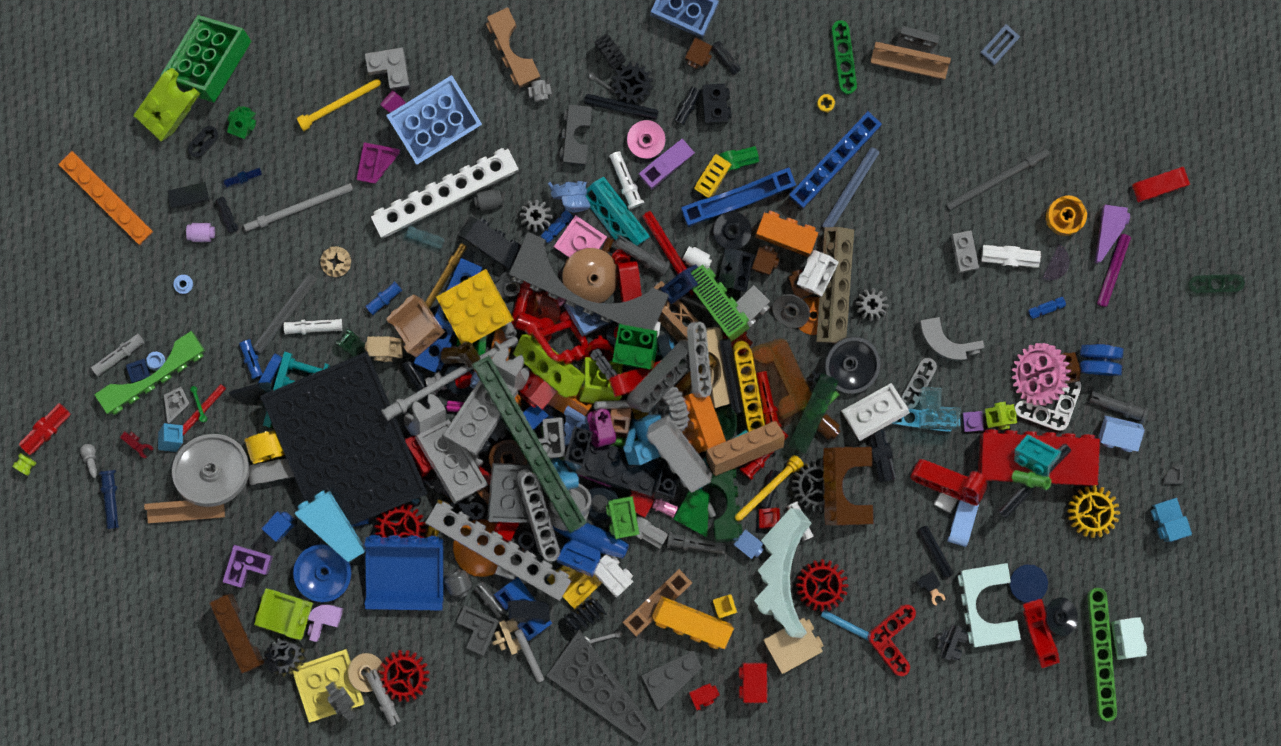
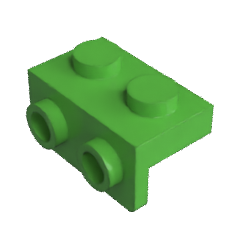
(623, 517)

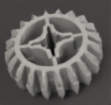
(673, 405)

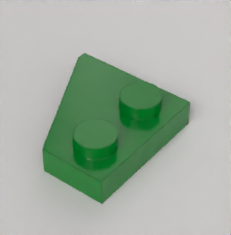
(695, 511)

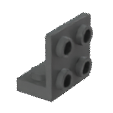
(917, 40)

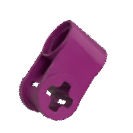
(392, 102)
(602, 429)

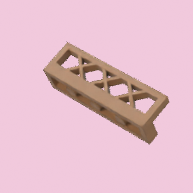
(910, 60)
(670, 320)
(181, 511)

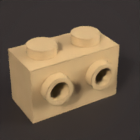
(384, 348)

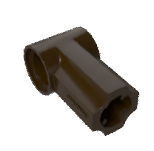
(463, 354)

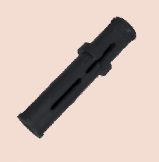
(409, 366)

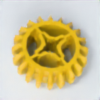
(1096, 520)

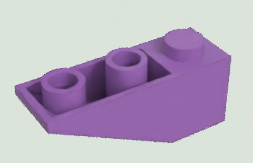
(666, 164)

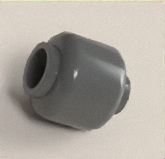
(458, 583)

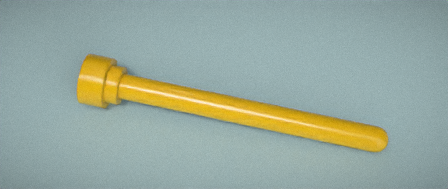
(306, 121)
(793, 465)

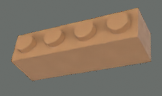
(745, 448)

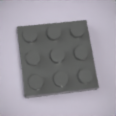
(505, 496)

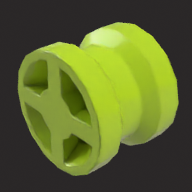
(24, 464)

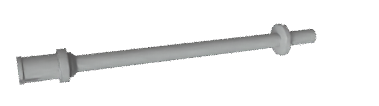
(401, 405)

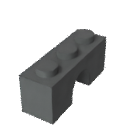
(576, 118)

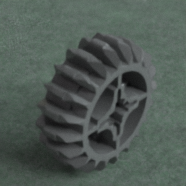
(805, 497)

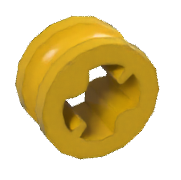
(829, 98)

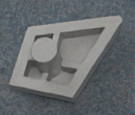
(175, 403)

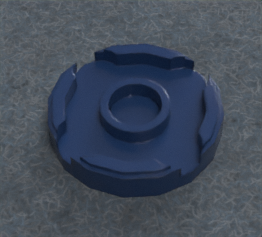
(1028, 583)

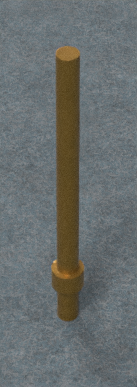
(453, 262)

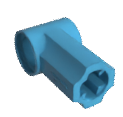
(569, 478)

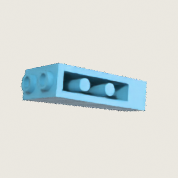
(331, 524)

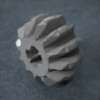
(540, 220)
(877, 300)

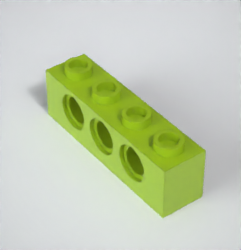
(562, 377)

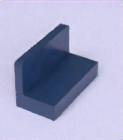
(680, 285)

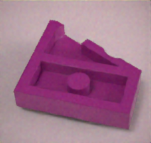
(375, 162)

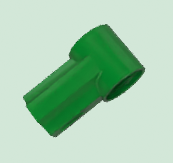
(741, 157)

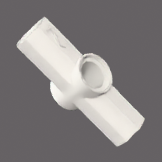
(1010, 256)

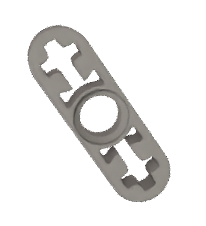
(929, 373)

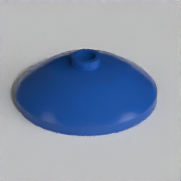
(311, 580)

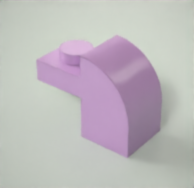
(323, 615)

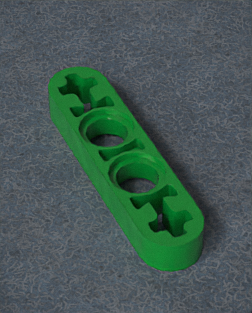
(844, 57)

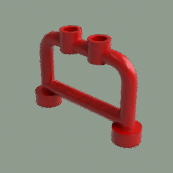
(567, 356)

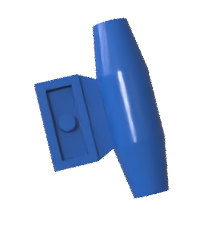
(585, 546)

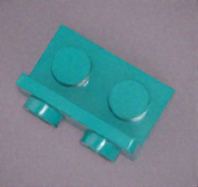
(1036, 455)

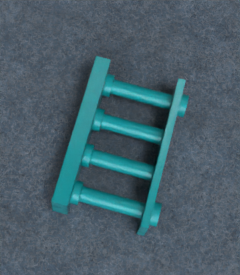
(287, 363)

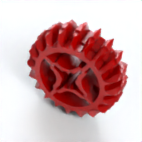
(384, 522)
(808, 575)
(419, 668)

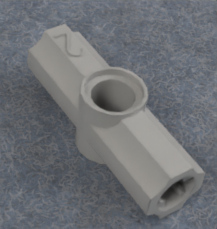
(650, 533)

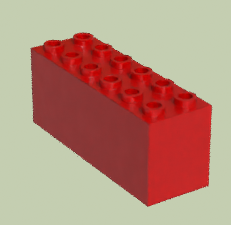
(1077, 468)

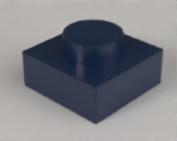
(138, 370)

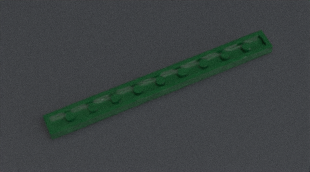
(529, 444)

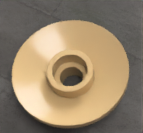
(367, 662)

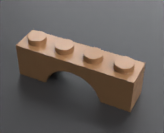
(523, 69)
(670, 589)

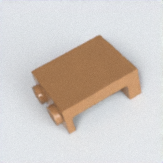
(415, 325)

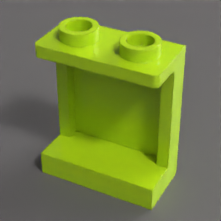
(283, 613)

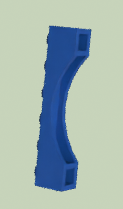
(739, 197)

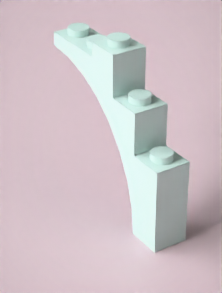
(776, 571)

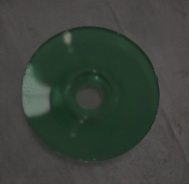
(727, 421)

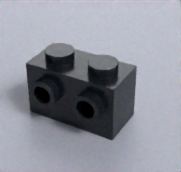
(715, 104)

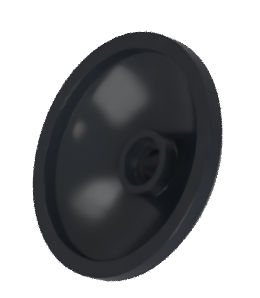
(863, 366)

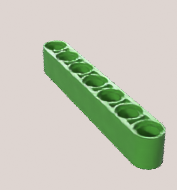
(1106, 663)

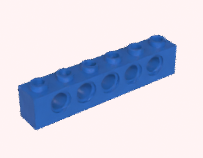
(835, 160)
(425, 360)

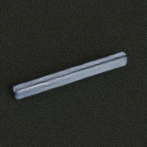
(851, 188)

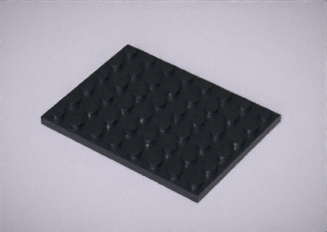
(342, 440)

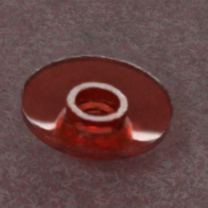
(548, 305)

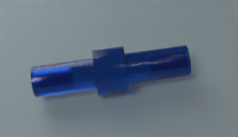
(242, 177)

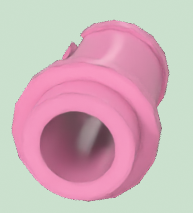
(664, 507)

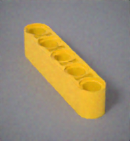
(748, 379)

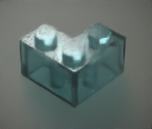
(933, 415)

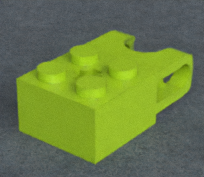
(165, 106)

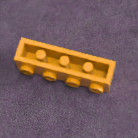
(692, 622)

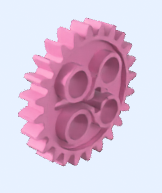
(1045, 391)

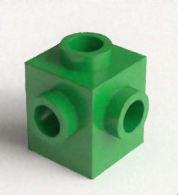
(241, 122)

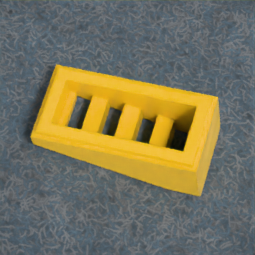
(711, 190)

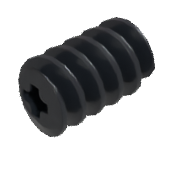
(583, 615)

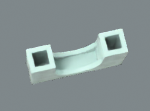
(973, 583)

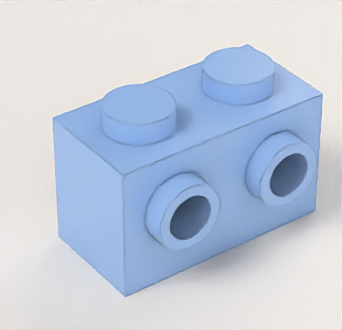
(1121, 434)

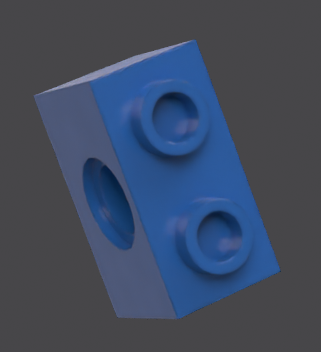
(279, 526)

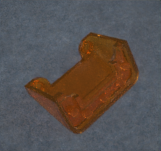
(789, 370)

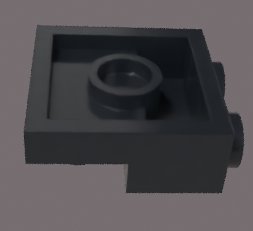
(498, 433)

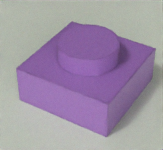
(973, 421)

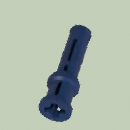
(108, 489)

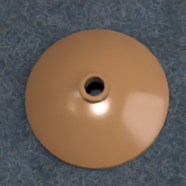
(580, 268)

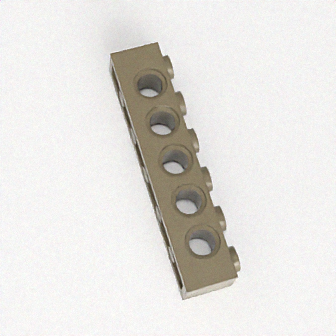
(835, 299)

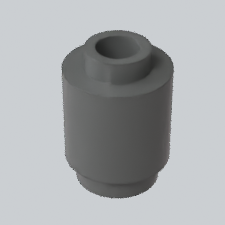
(488, 200)

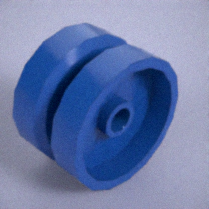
(1101, 357)

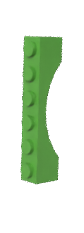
(183, 351)

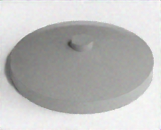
(210, 470)

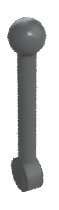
(592, 76)

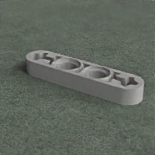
(701, 359)

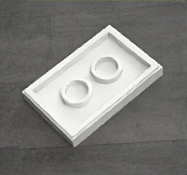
(875, 411)

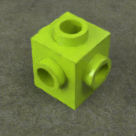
(1001, 415)

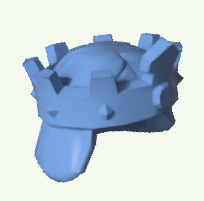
(572, 195)

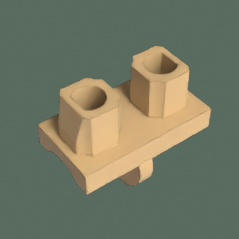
(507, 627)

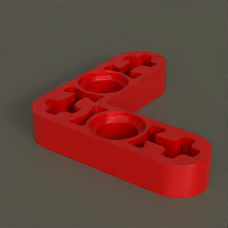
(887, 642)

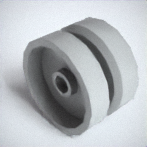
(583, 501)

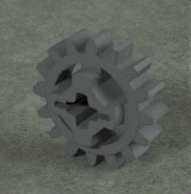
(341, 701)

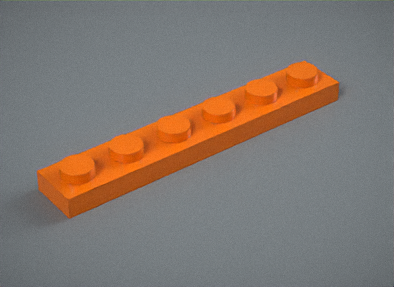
(105, 197)

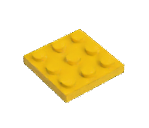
(474, 308)

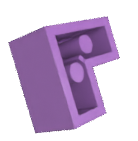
(242, 561)

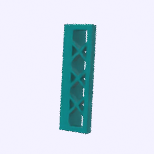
(617, 212)

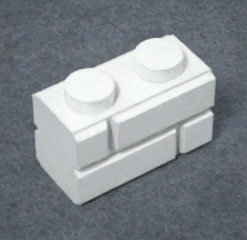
(817, 273)
(612, 575)

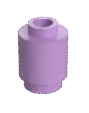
(200, 232)

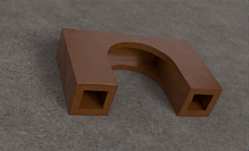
(836, 464)
(227, 614)

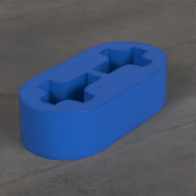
(271, 369)

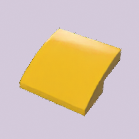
(579, 587)

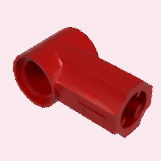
(526, 319)

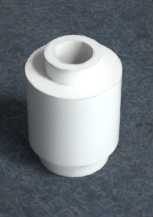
(697, 256)

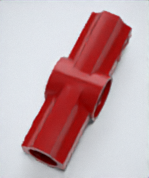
(44, 429)

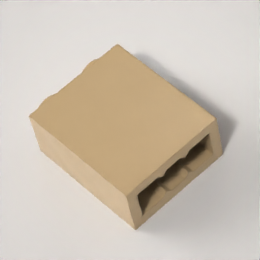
(793, 651)

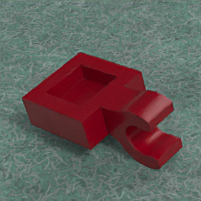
(133, 440)

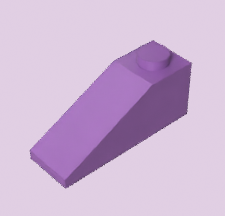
(1111, 225)

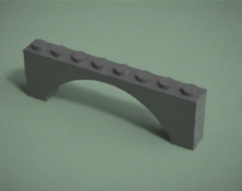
(534, 268)

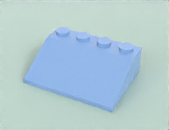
(434, 119)

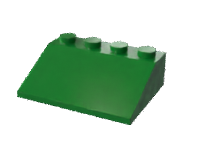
(208, 56)

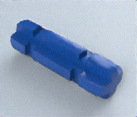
(556, 227)
(1047, 307)

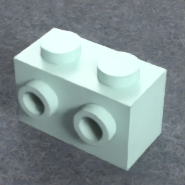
(1129, 638)

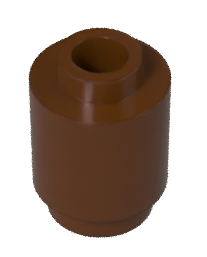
(828, 427)

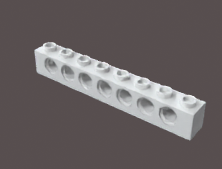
(456, 194)

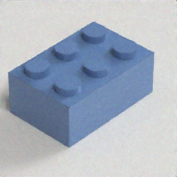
(687, 15)

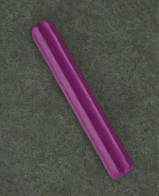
(1114, 269)

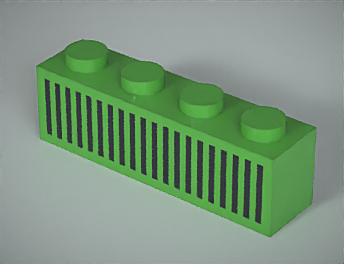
(718, 304)

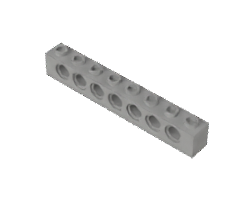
(436, 521)

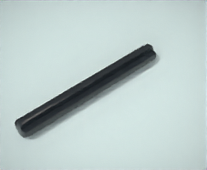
(1025, 491)

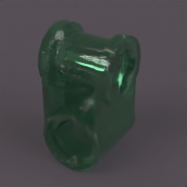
(350, 342)

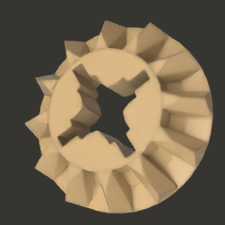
(341, 268)

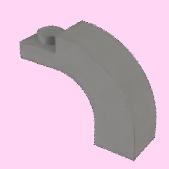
(936, 340)

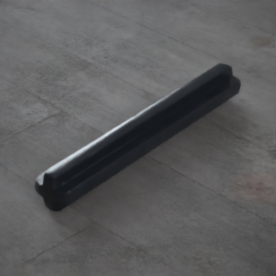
(621, 106)
(731, 375)

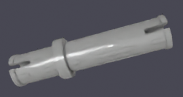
(114, 357)
(386, 704)

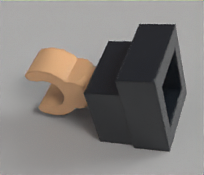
(930, 583)

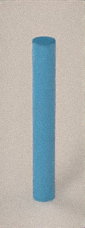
(630, 437)
(844, 624)

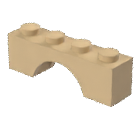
(719, 393)

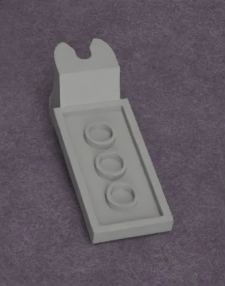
(478, 414)
(449, 461)

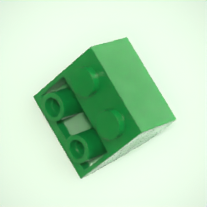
(635, 346)

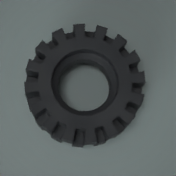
(610, 51)

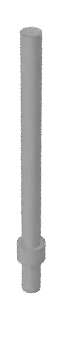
(264, 220)

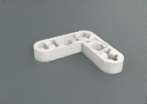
(1058, 411)

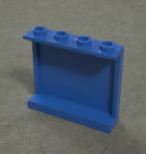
(404, 573)

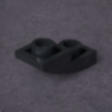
(528, 610)

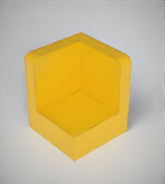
(724, 606)

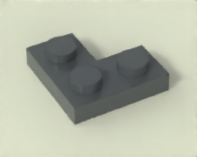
(483, 627)

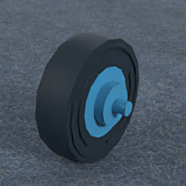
(665, 344)

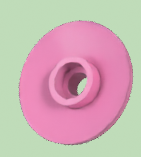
(646, 129)

